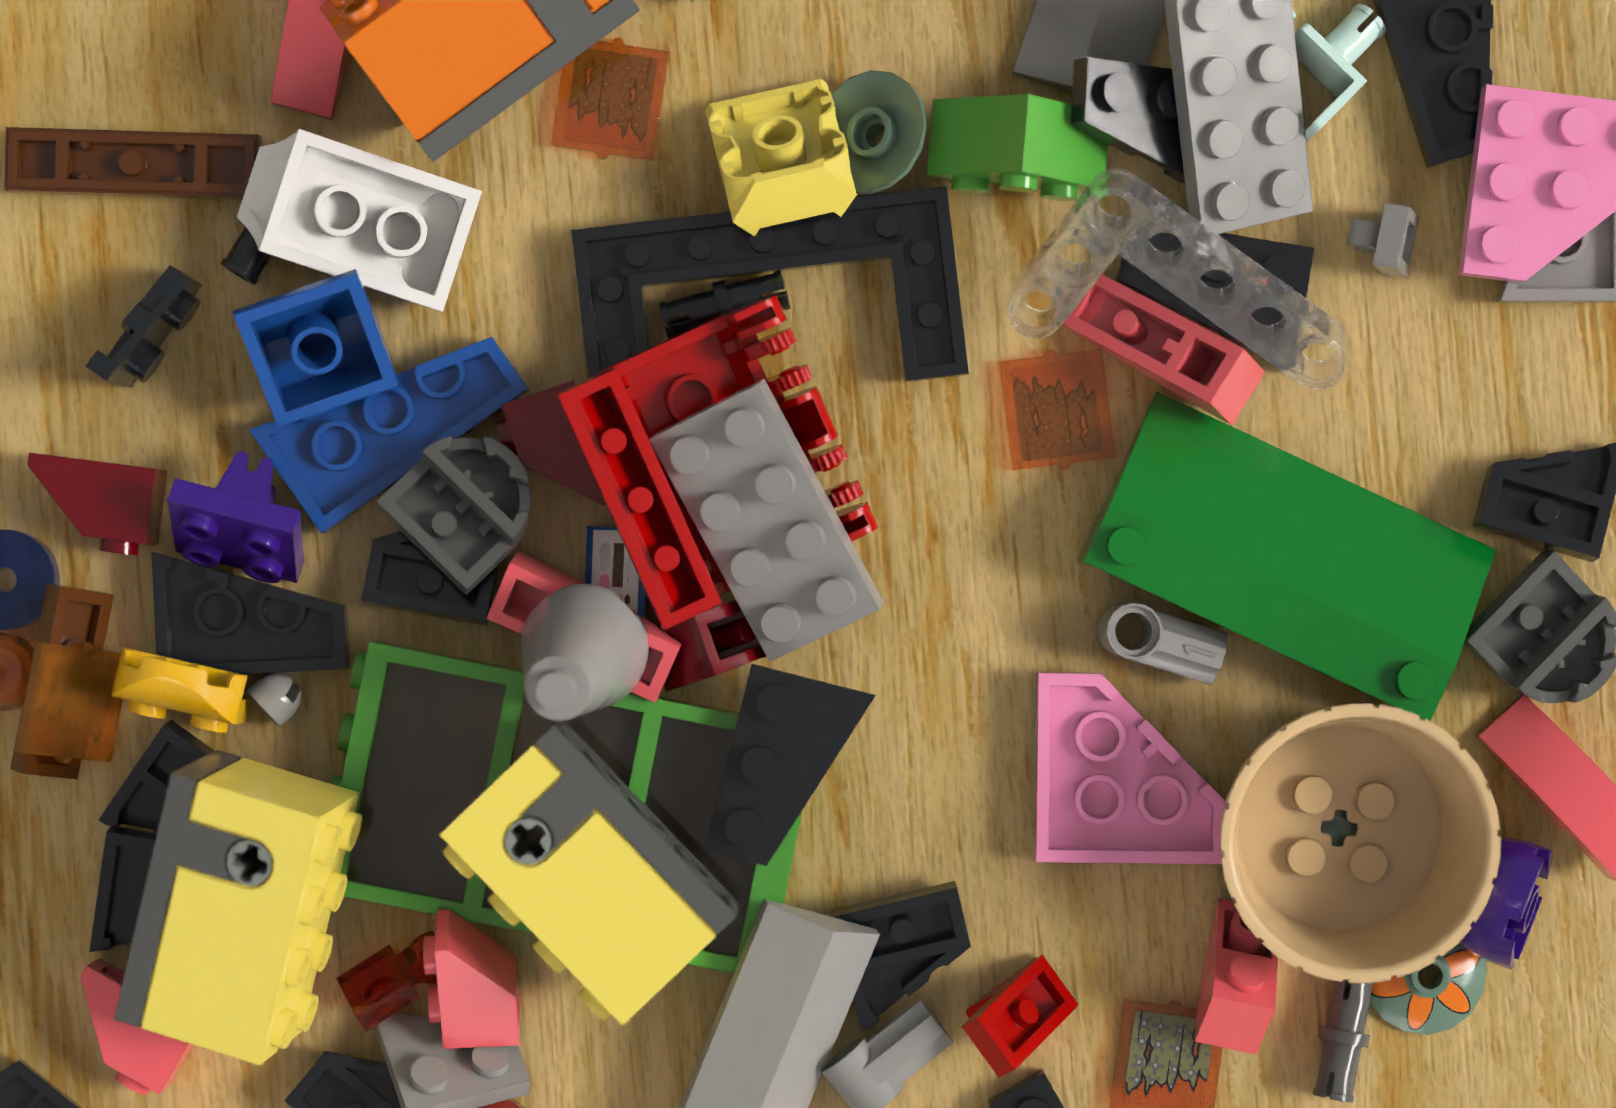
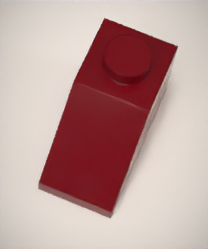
(545, 442)
(105, 499)
(712, 645)

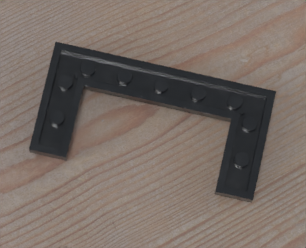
(901, 225)

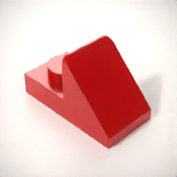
(1018, 1015)

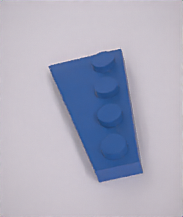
(365, 446)

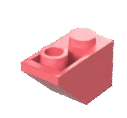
(475, 985)
(1235, 985)

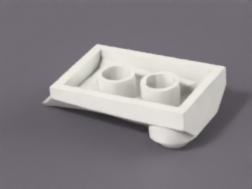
(360, 212)

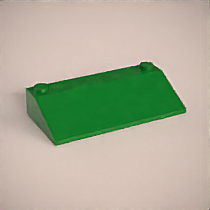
(1290, 556)

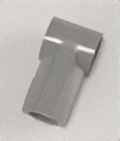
(1166, 642)
(873, 1069)

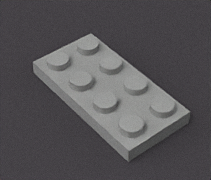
(1239, 111)
(766, 520)

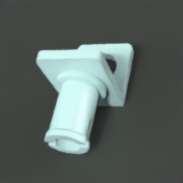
(1332, 58)

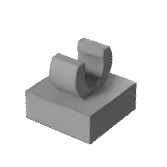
(1389, 240)

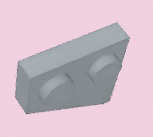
(447, 1078)

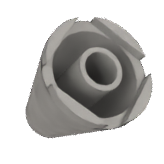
(581, 651)

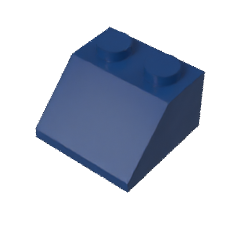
(316, 347)

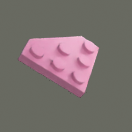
(1536, 179)
(1113, 782)

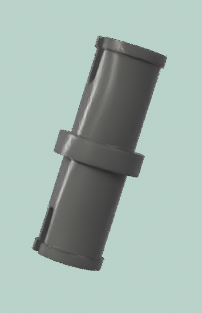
(1343, 1040)

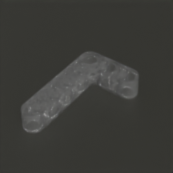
(1179, 273)

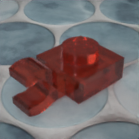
(385, 982)

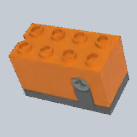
(466, 61)

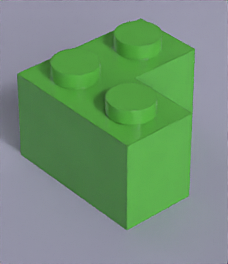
(1014, 143)

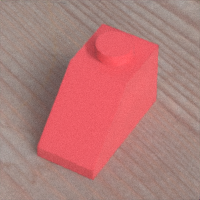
(140, 1056)

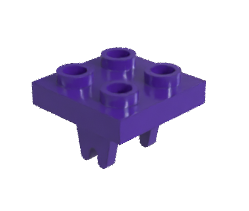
(238, 524)

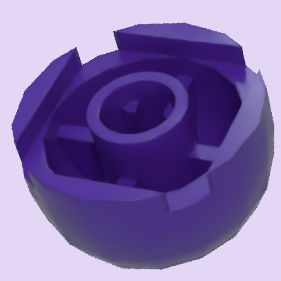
(1513, 904)

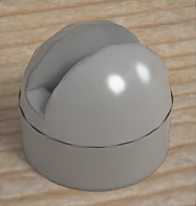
(276, 696)

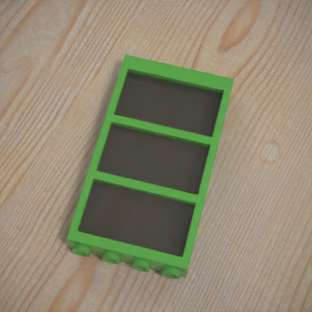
(447, 726)

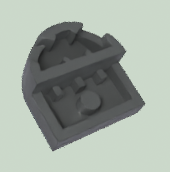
(462, 506)
(1547, 634)

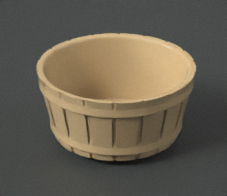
(1395, 886)

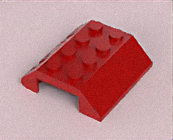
(662, 385)

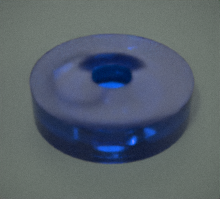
(33, 568)

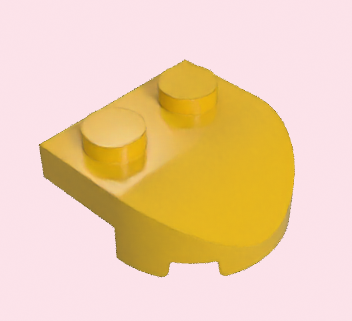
(164, 683)

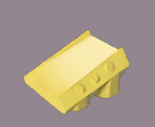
(781, 155)

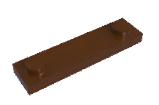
(129, 162)

